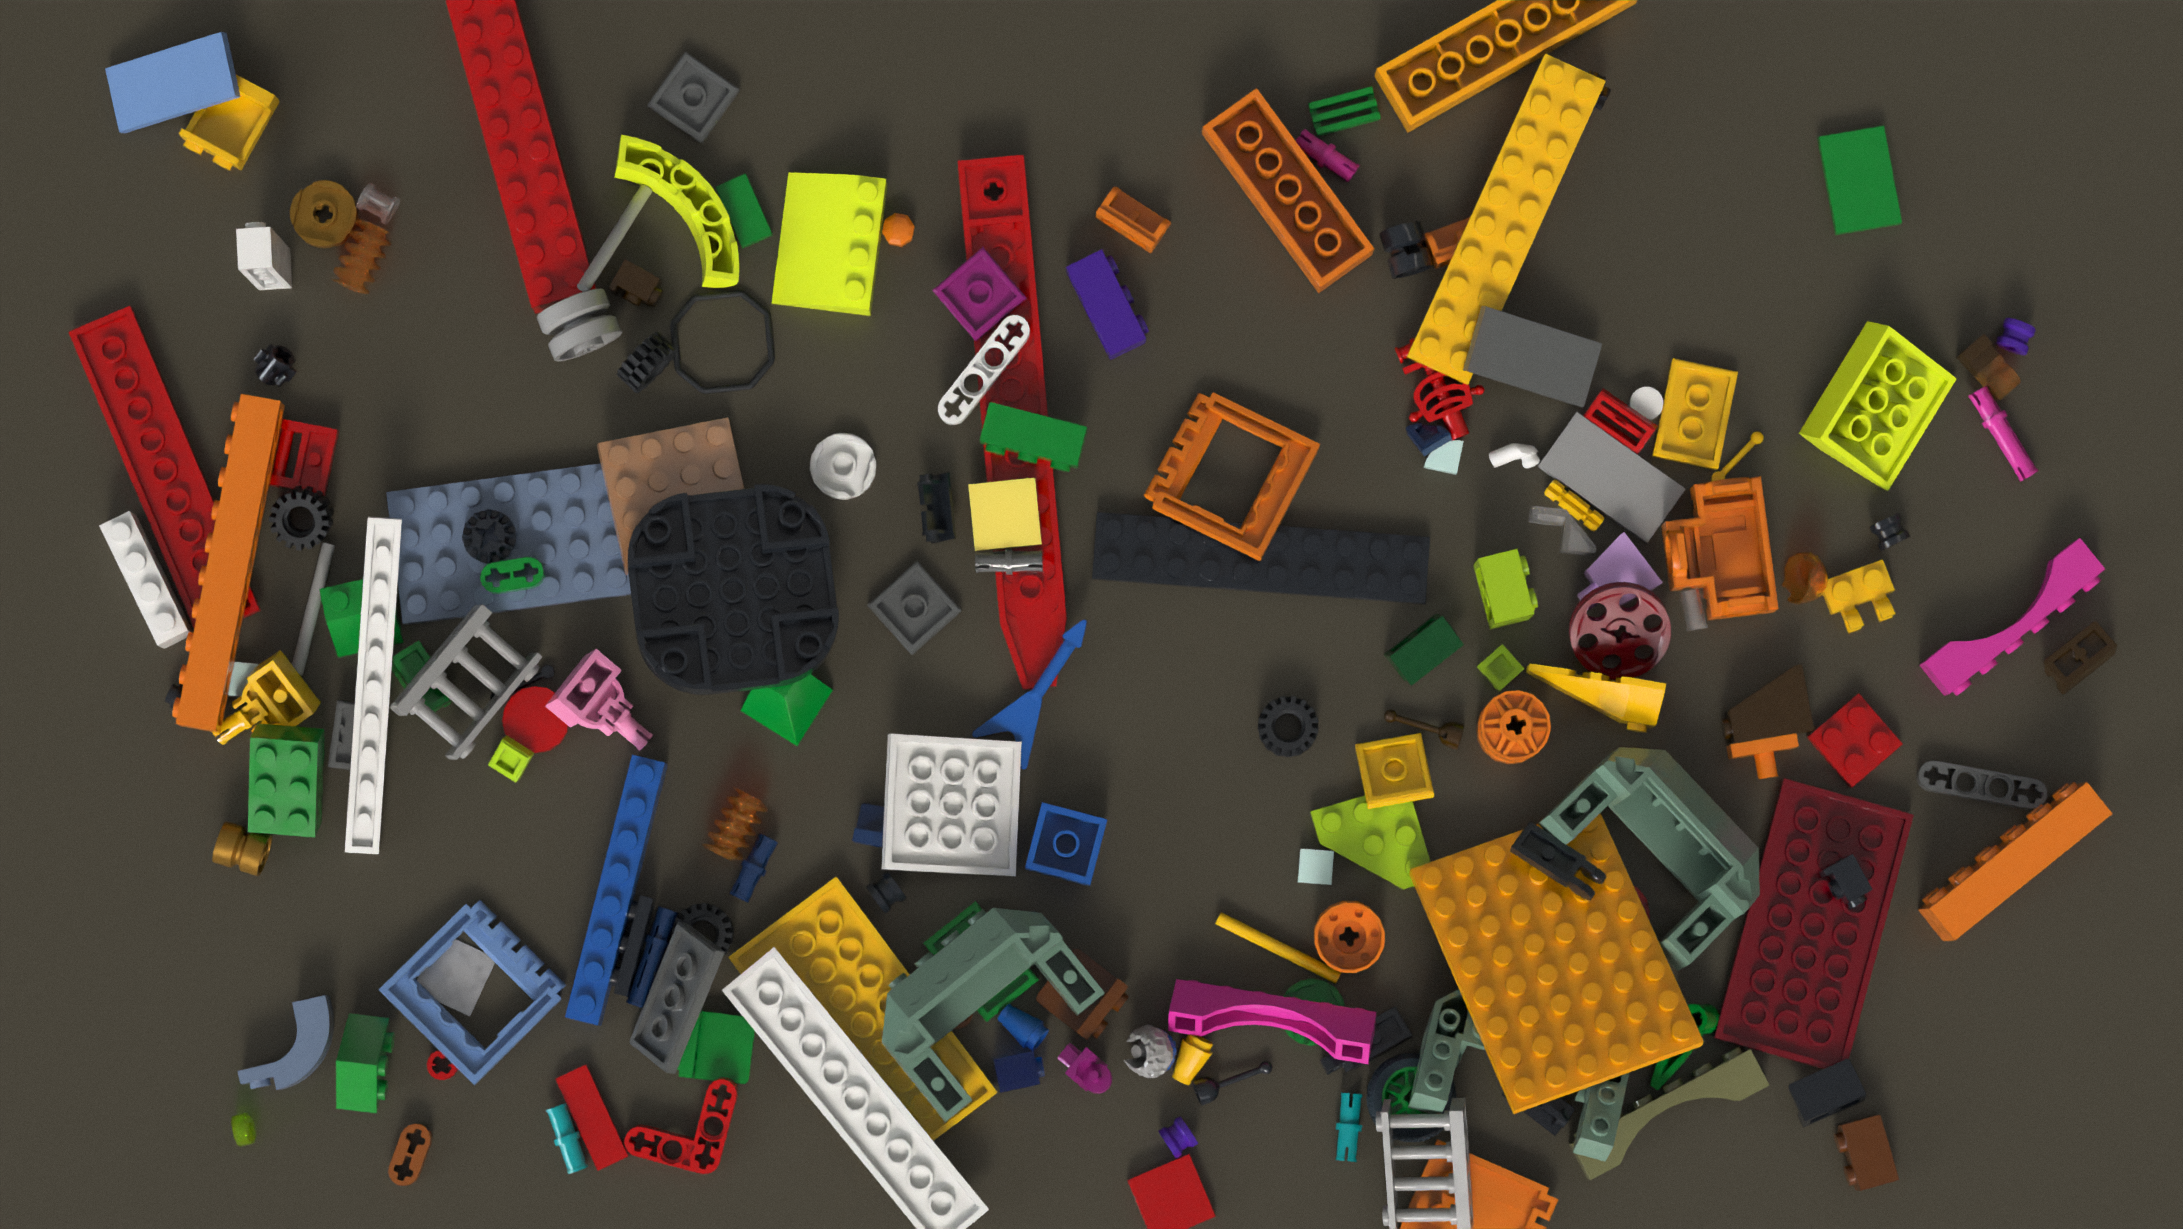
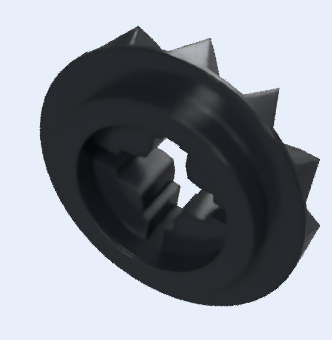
(492, 551)

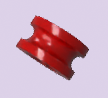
(442, 1075)

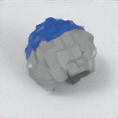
(1153, 1053)

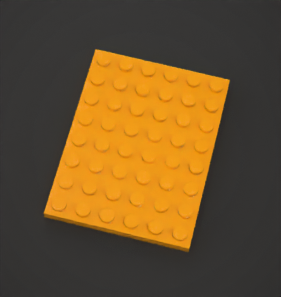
(1553, 979)

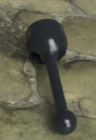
(1208, 1089)

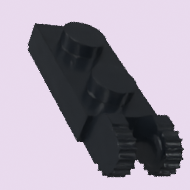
(1556, 860)

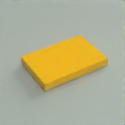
(1695, 414)

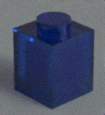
(1019, 1071)

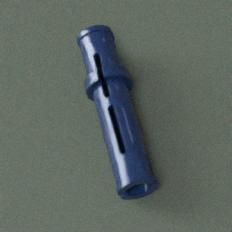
(652, 956)

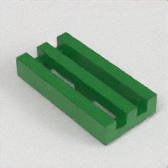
(1335, 100)

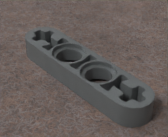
(1981, 785)

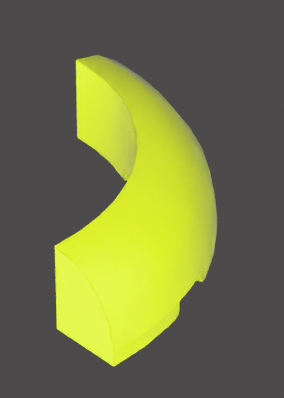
(691, 198)

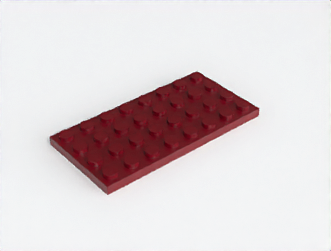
(1800, 950)

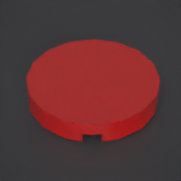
(531, 722)

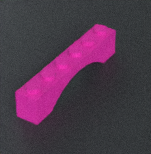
(2064, 576)
(1206, 1008)

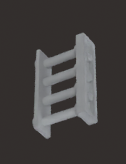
(455, 651)
(1455, 1151)

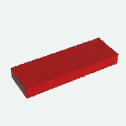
(592, 1117)

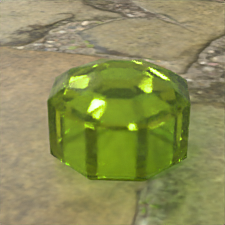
(243, 1129)

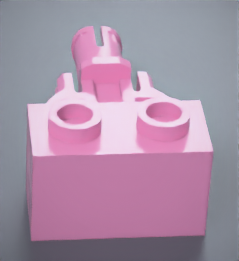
(597, 700)

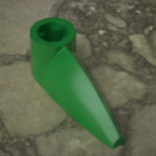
(1667, 1068)

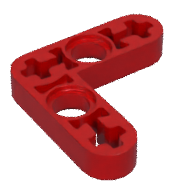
(690, 1145)

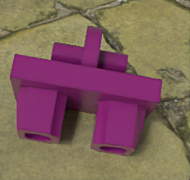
(1086, 1069)

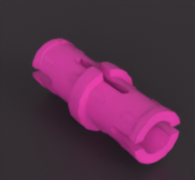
(1327, 155)

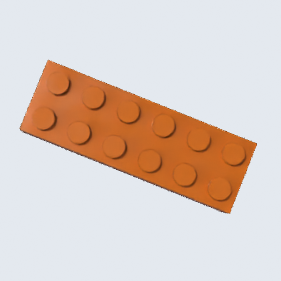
(1287, 190)
(2015, 861)

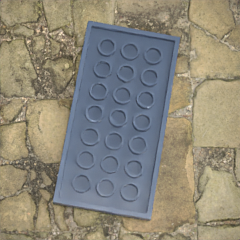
(557, 519)

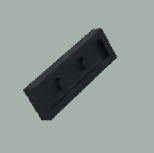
(632, 945)

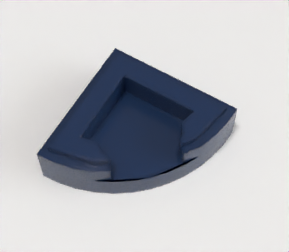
(1428, 437)

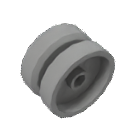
(579, 324)

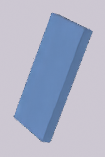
(172, 82)

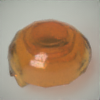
(1805, 578)

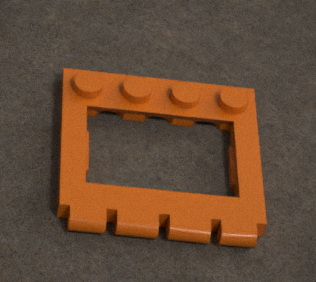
(1274, 495)

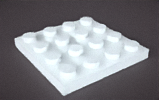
(951, 805)

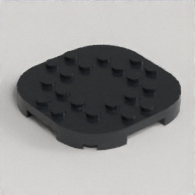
(732, 590)

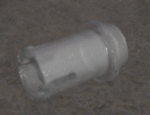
(1693, 609)

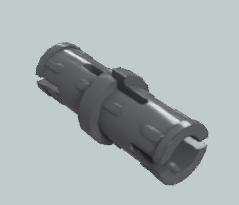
(1009, 561)

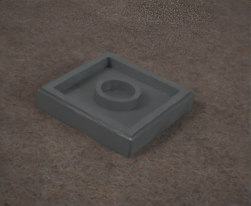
(693, 97)
(914, 608)

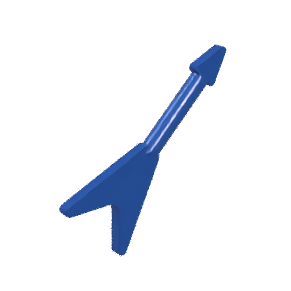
(1023, 714)

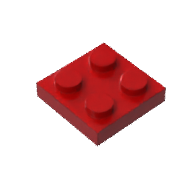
(1854, 740)

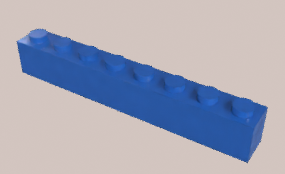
(616, 890)

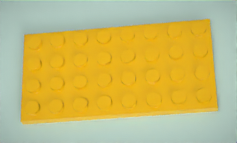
(849, 973)

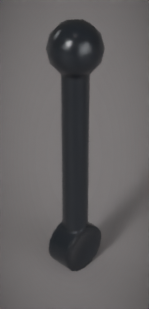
(546, 672)

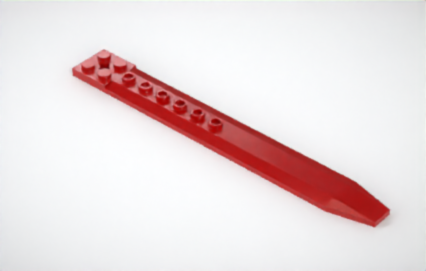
(1028, 601)

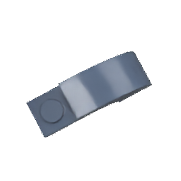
(312, 1043)

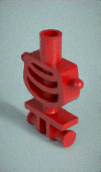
(1451, 414)

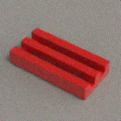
(1626, 410)

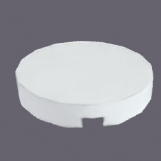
(843, 466)

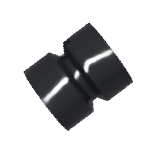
(1402, 238)

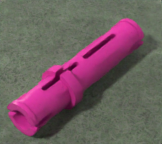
(1996, 422)

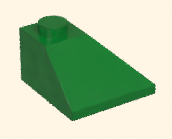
(788, 708)

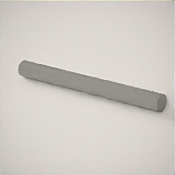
(614, 238)
(312, 607)

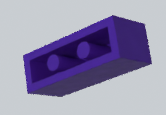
(1107, 304)

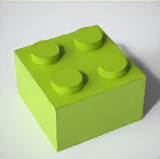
(1505, 588)

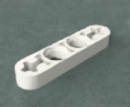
(980, 367)

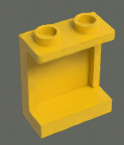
(232, 127)

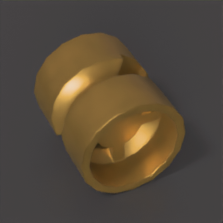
(241, 848)

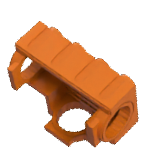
(1724, 549)

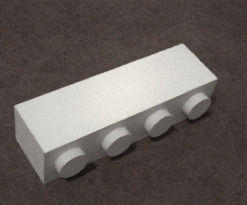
(263, 257)
(146, 579)

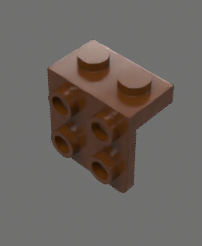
(1091, 1020)

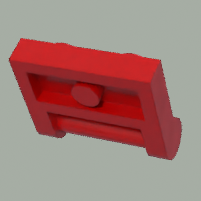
(313, 458)

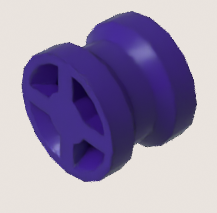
(2015, 336)
(1178, 1137)

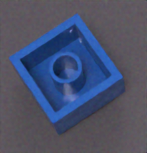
(1066, 844)

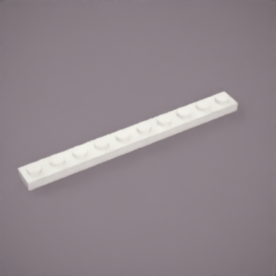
(373, 685)

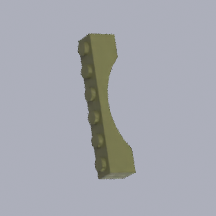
(1731, 1080)

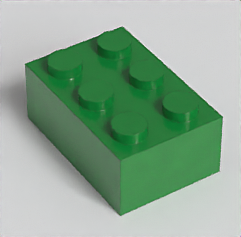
(286, 780)

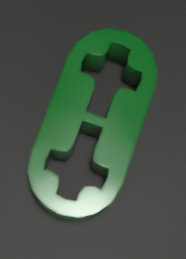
(513, 583)

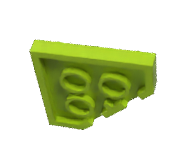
(1377, 839)

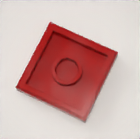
(1171, 1196)

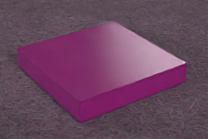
(979, 294)

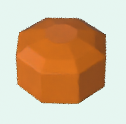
(898, 229)

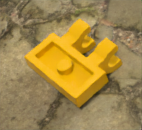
(1856, 588)

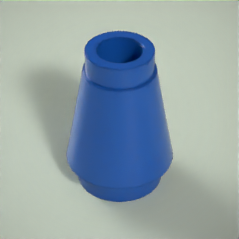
(1023, 1027)

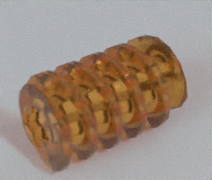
(362, 256)
(736, 825)

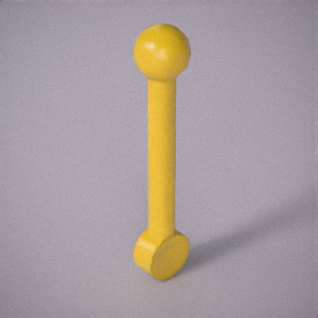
(1756, 438)

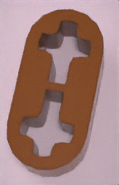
(402, 1151)

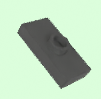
(342, 735)

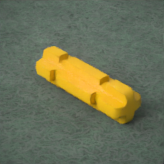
(1574, 505)

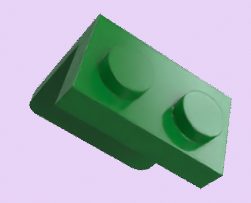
(718, 1048)

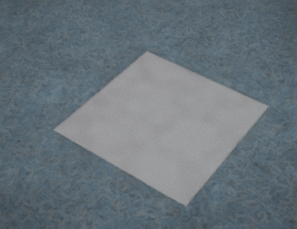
(458, 977)

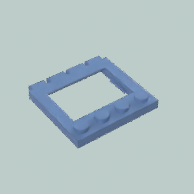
(439, 1024)

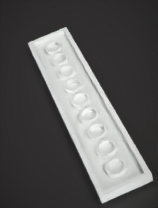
(853, 1096)

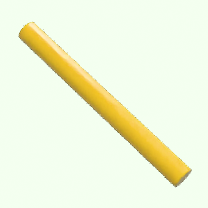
(1277, 947)

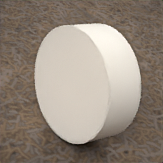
(1647, 402)

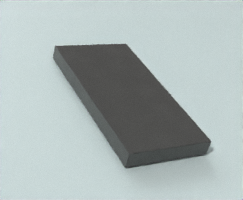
(1532, 356)
(676, 997)

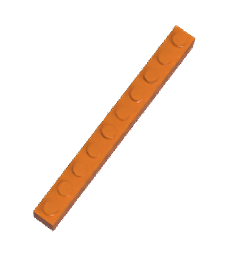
(229, 563)

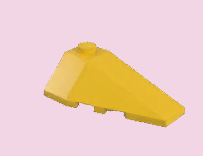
(1623, 700)

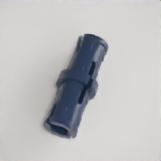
(753, 868)

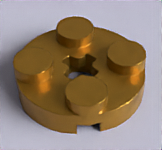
(315, 197)

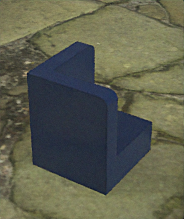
(870, 826)

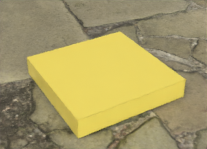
(1005, 514)

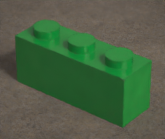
(1033, 437)

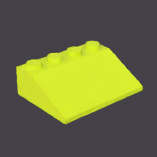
(830, 242)
(1878, 404)

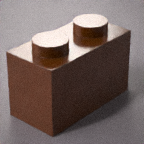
(1866, 1152)

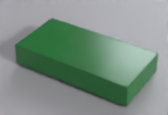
(744, 211)

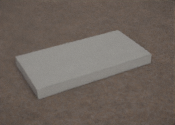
(1611, 478)

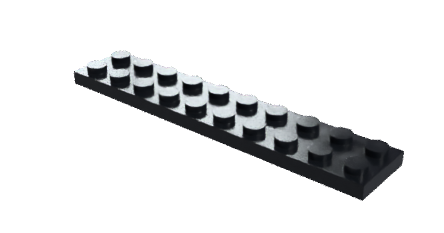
(1294, 563)

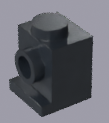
(1847, 881)

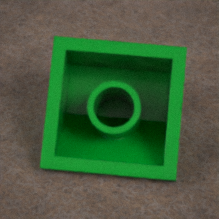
(343, 616)

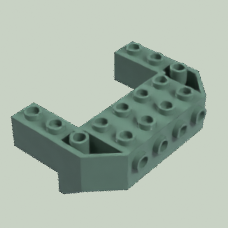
(1680, 829)
(962, 980)
(1442, 1048)

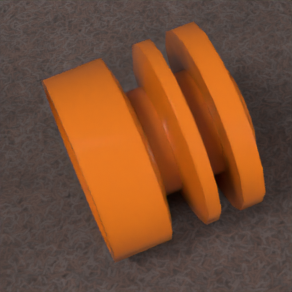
(1504, 744)
(1365, 948)

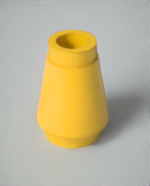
(1191, 1058)

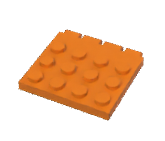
(1498, 1197)

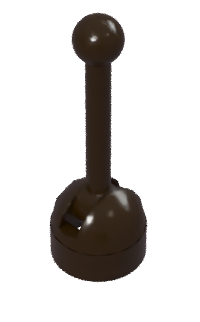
(1449, 733)

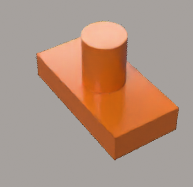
(1763, 752)

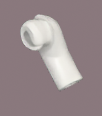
(1515, 451)

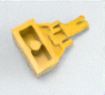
(273, 696)

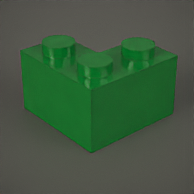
(363, 1063)

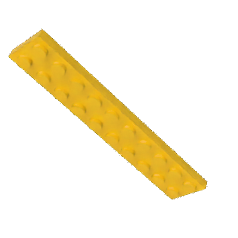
(1507, 213)

